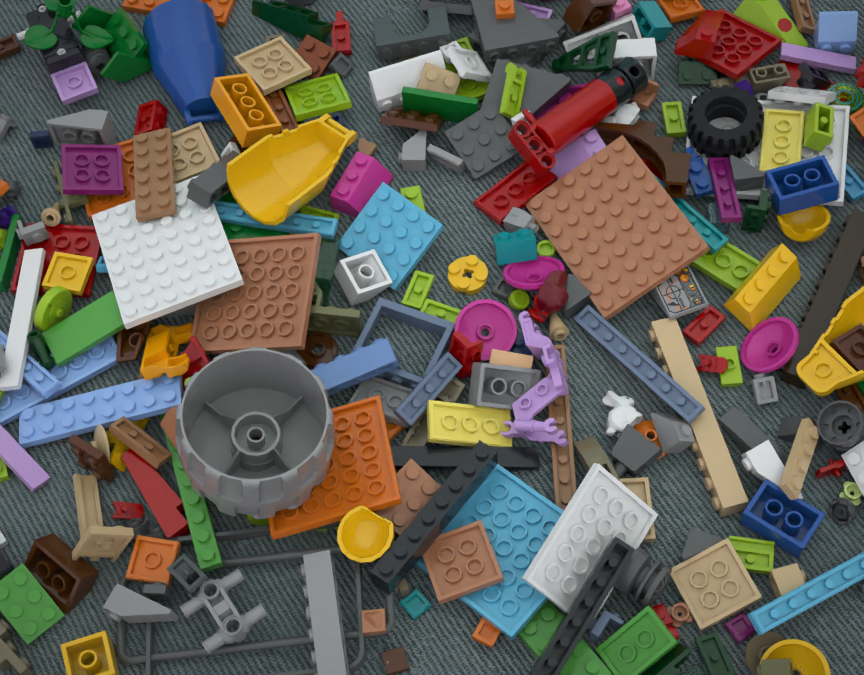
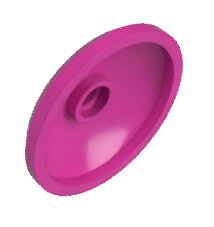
(531, 274)
(488, 316)
(770, 345)

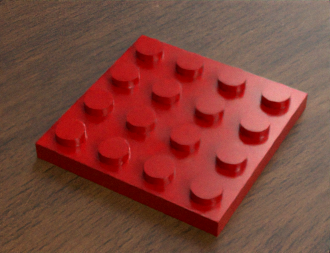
(740, 46)
(68, 239)

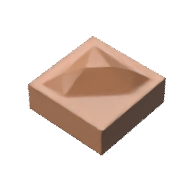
(374, 621)

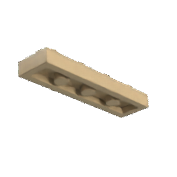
(799, 459)

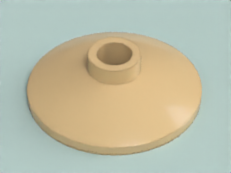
(100, 441)

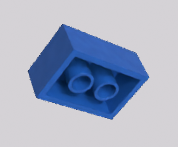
(801, 185)
(781, 519)

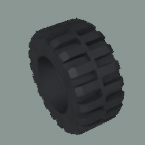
(725, 103)

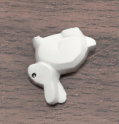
(625, 115)
(621, 415)

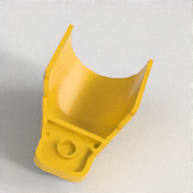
(823, 367)

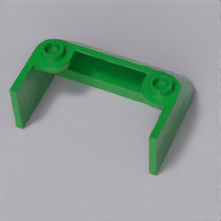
(121, 66)

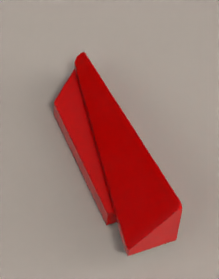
(158, 494)

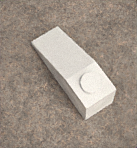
(764, 463)

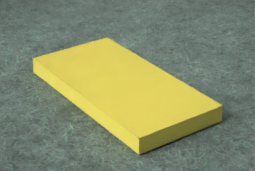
(781, 138)
(467, 424)

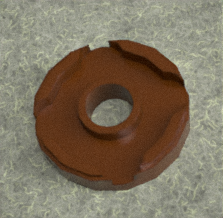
(322, 340)

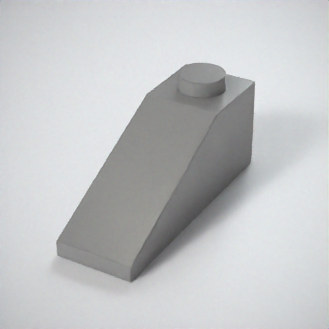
(136, 608)

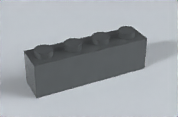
(211, 184)

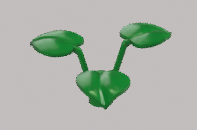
(42, 38)

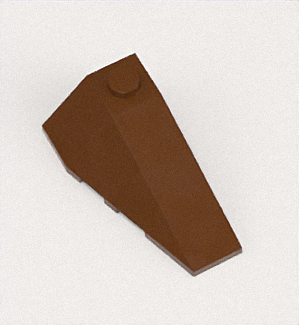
(130, 342)

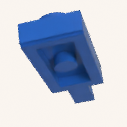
(699, 176)

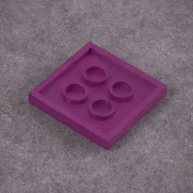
(92, 169)

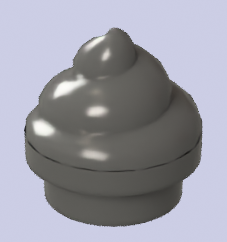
(14, 189)

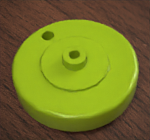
(53, 308)

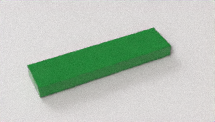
(9, 253)

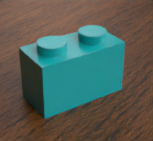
(651, 20)
(515, 246)

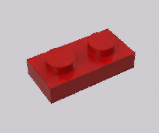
(703, 325)

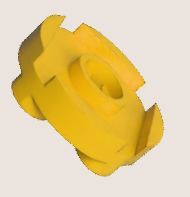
(464, 265)

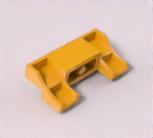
(162, 350)

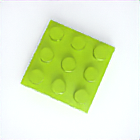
(317, 97)

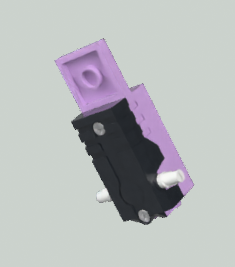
(65, 58)

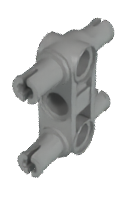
(223, 611)

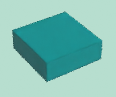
(415, 604)

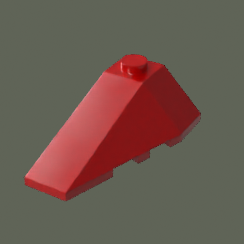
(701, 36)

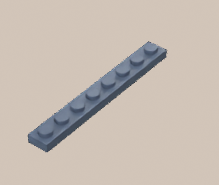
(640, 364)

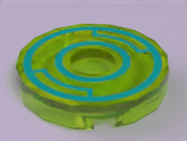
(849, 91)

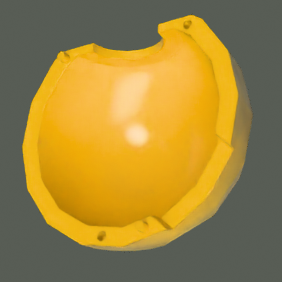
(805, 224)
(364, 535)

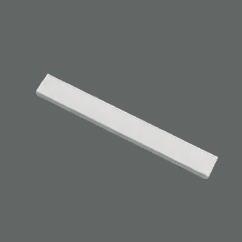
(22, 319)

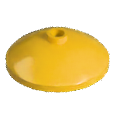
(805, 656)

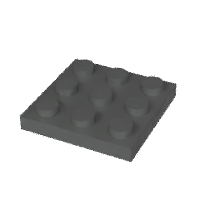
(482, 141)

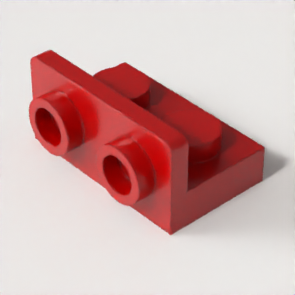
(151, 117)
(465, 352)

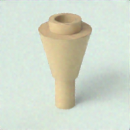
(51, 215)
(557, 329)

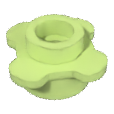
(851, 487)

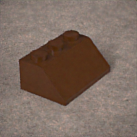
(60, 576)

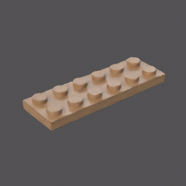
(154, 175)

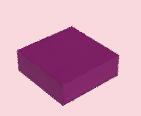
(740, 628)

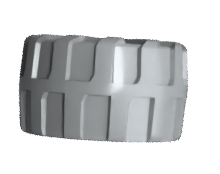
(246, 398)

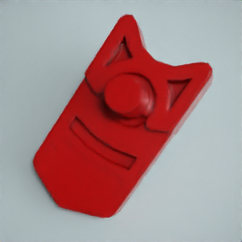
(712, 364)
(834, 468)
(127, 510)

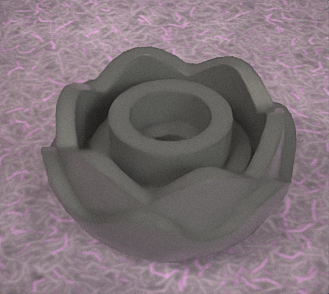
(842, 510)

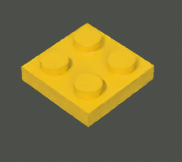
(69, 272)

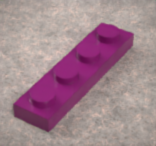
(724, 190)

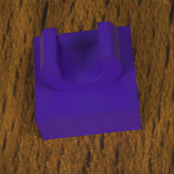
(6, 216)

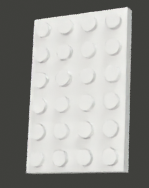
(591, 519)

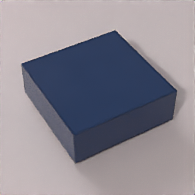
(41, 139)

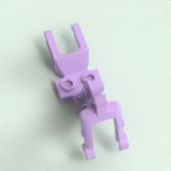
(542, 393)

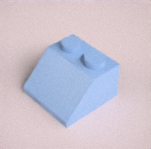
(836, 31)

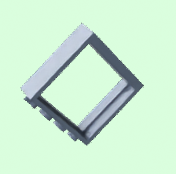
(416, 319)

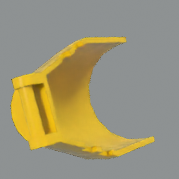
(287, 169)

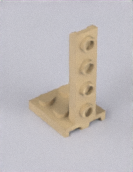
(94, 537)

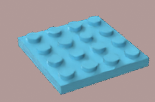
(395, 230)

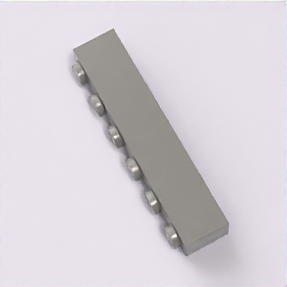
(325, 614)

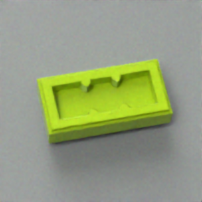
(733, 375)

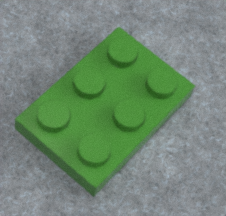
(27, 604)
(637, 644)

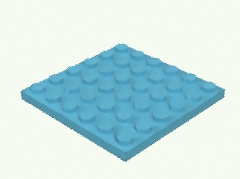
(516, 526)

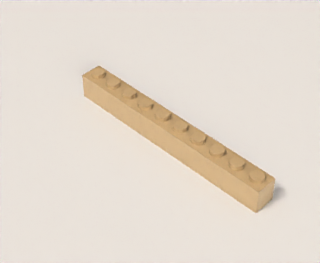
(710, 446)

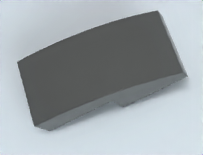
(144, 528)

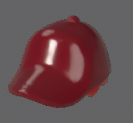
(551, 296)

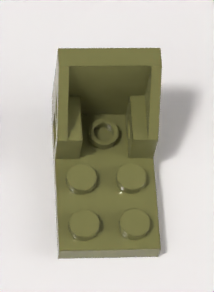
(332, 319)

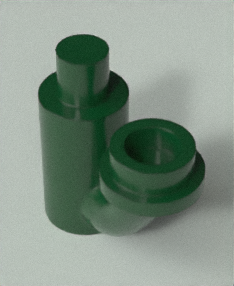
(41, 349)

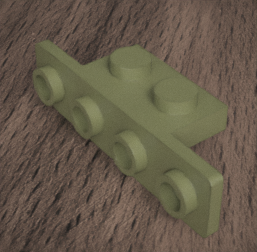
(67, 201)

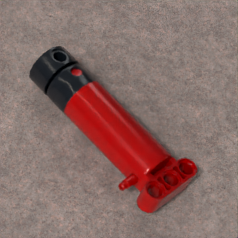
(576, 114)

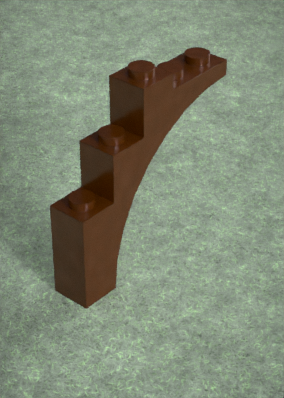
(658, 150)

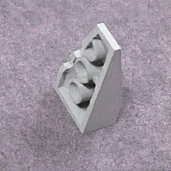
(625, 27)

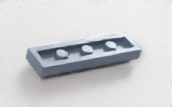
(427, 389)

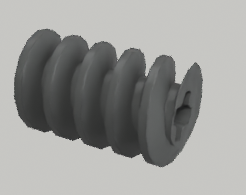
(96, 59)

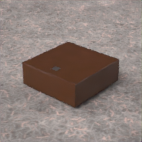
(395, 661)

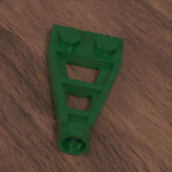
(603, 60)

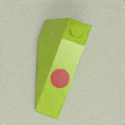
(772, 18)

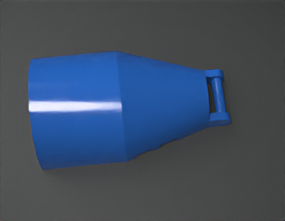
(186, 56)

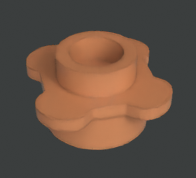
(682, 608)

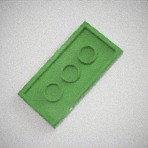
(84, 329)

